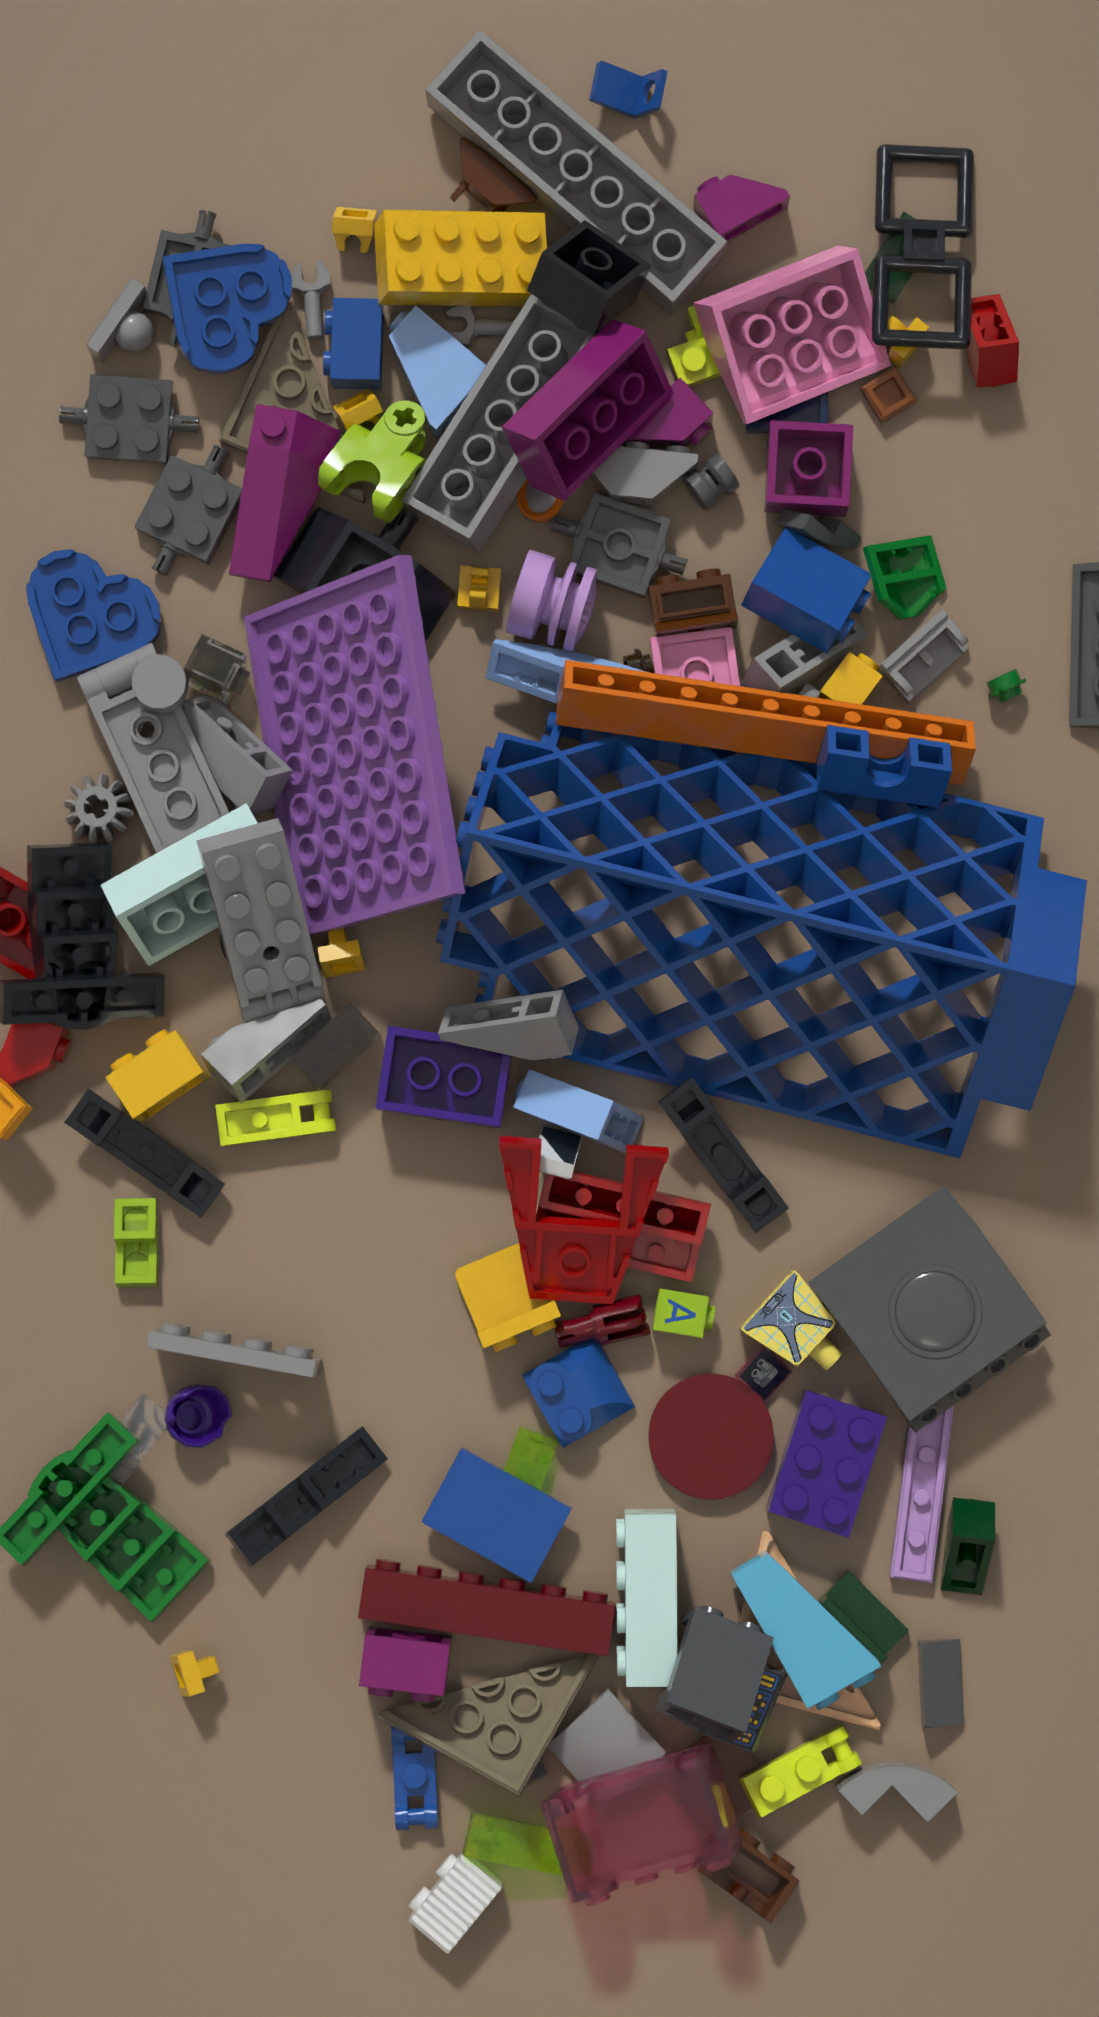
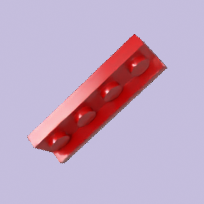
(670, 1230)

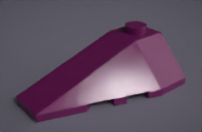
(277, 487)

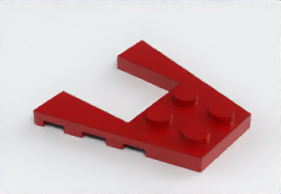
(573, 1255)

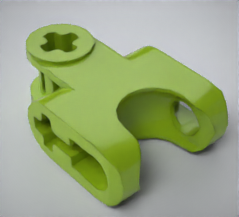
(379, 456)

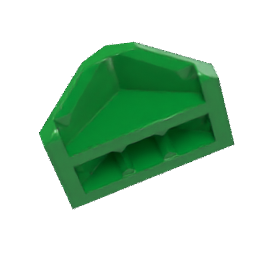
(905, 575)

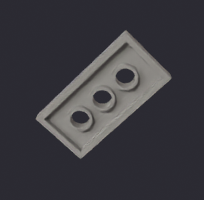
(219, 1347)

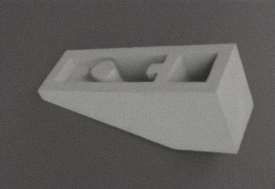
(795, 662)
(237, 758)
(516, 1026)
(260, 1048)

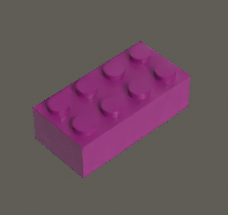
(588, 409)

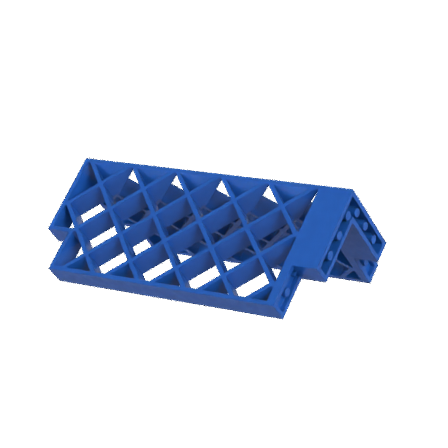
(741, 900)

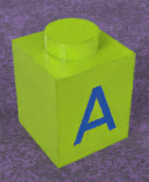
(683, 1313)

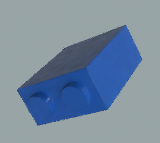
(808, 590)

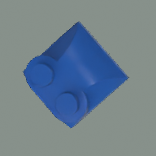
(578, 1391)

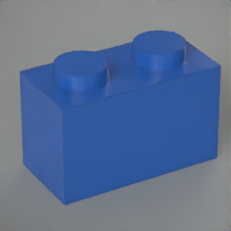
(355, 344)

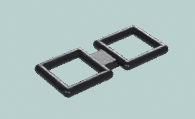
(923, 247)

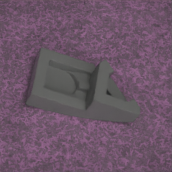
(822, 530)

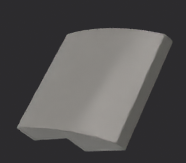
(603, 1740)

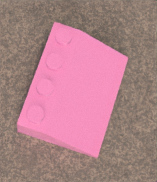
(793, 332)

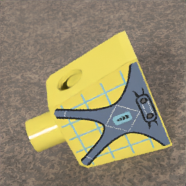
(794, 1324)

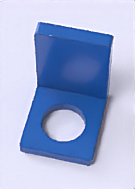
(627, 91)

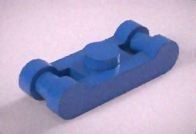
(414, 1776)

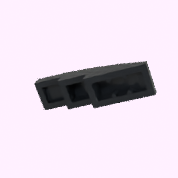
(306, 1496)

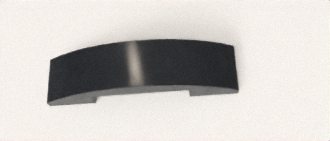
(145, 1152)
(722, 1155)

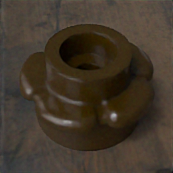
(639, 661)

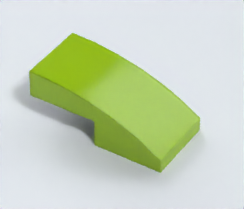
(136, 1242)

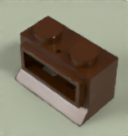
(693, 619)
(748, 1895)

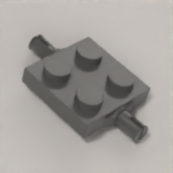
(170, 243)
(129, 419)
(189, 510)
(620, 543)

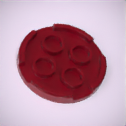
(710, 1436)

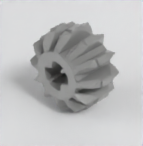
(89, 821)

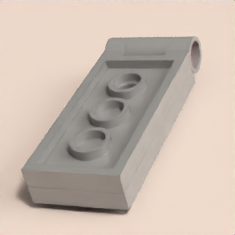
(162, 772)
(261, 908)

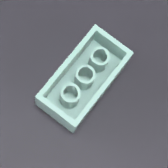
(167, 896)
(650, 1596)

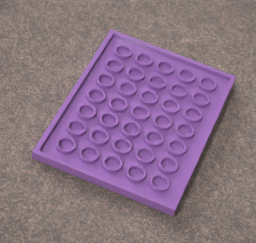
(357, 723)

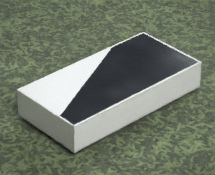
(558, 1152)

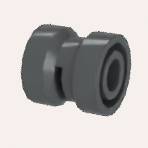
(711, 482)

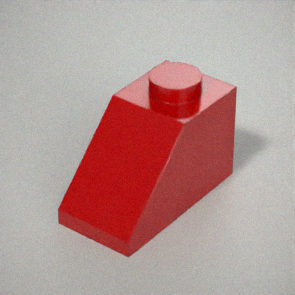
(32, 1051)

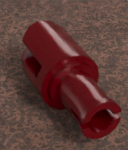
(606, 1323)

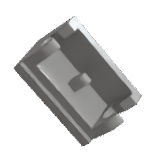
(924, 656)

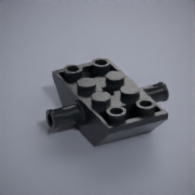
(338, 547)

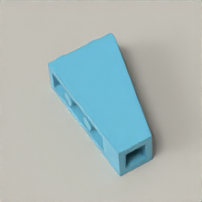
(807, 1638)

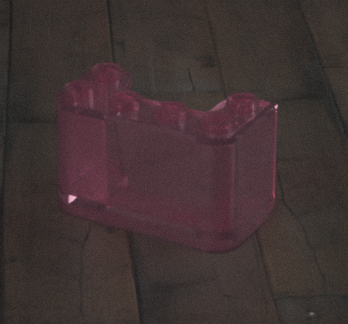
(642, 1823)

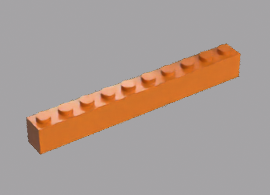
(741, 716)

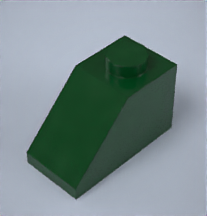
(968, 1546)

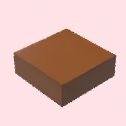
(888, 395)

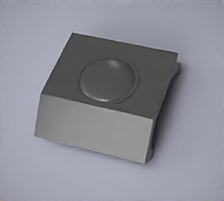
(931, 1308)

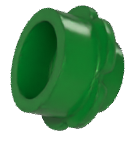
(1006, 686)

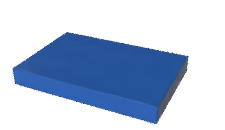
(496, 1514)

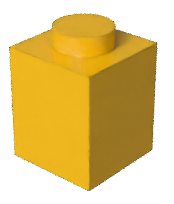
(852, 680)

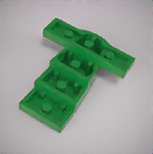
(105, 1522)

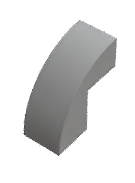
(917, 1784)

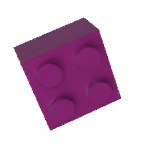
(808, 468)
(405, 1663)

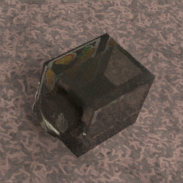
(216, 669)

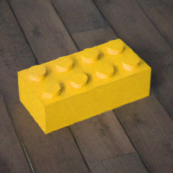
(457, 257)

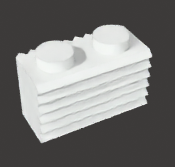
(454, 1900)

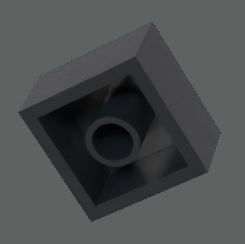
(588, 277)

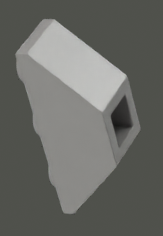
(643, 474)

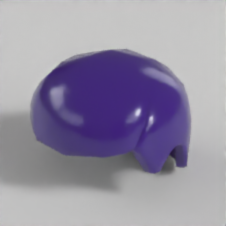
(197, 1415)

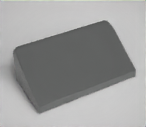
(940, 1682)

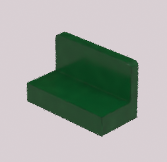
(863, 1615)

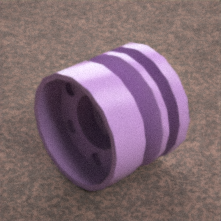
(552, 601)

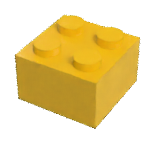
(157, 1074)

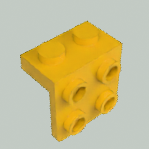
(500, 1299)

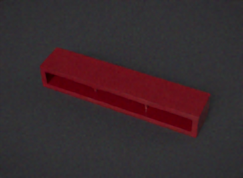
(487, 1609)

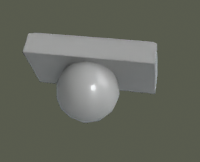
(123, 324)

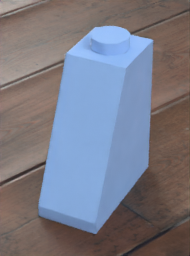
(434, 366)
(577, 1111)

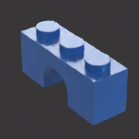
(912, 777)

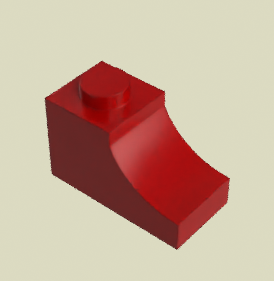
(993, 343)

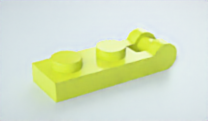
(273, 1118)
(798, 1771)

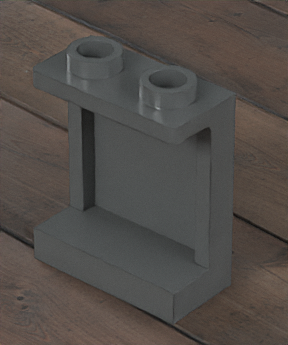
(716, 1673)

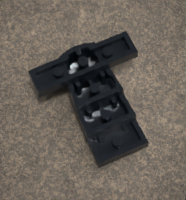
(75, 947)

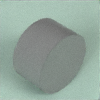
(160, 683)

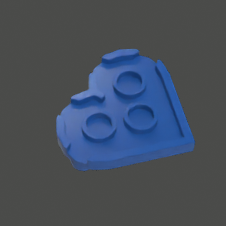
(223, 300)
(88, 615)

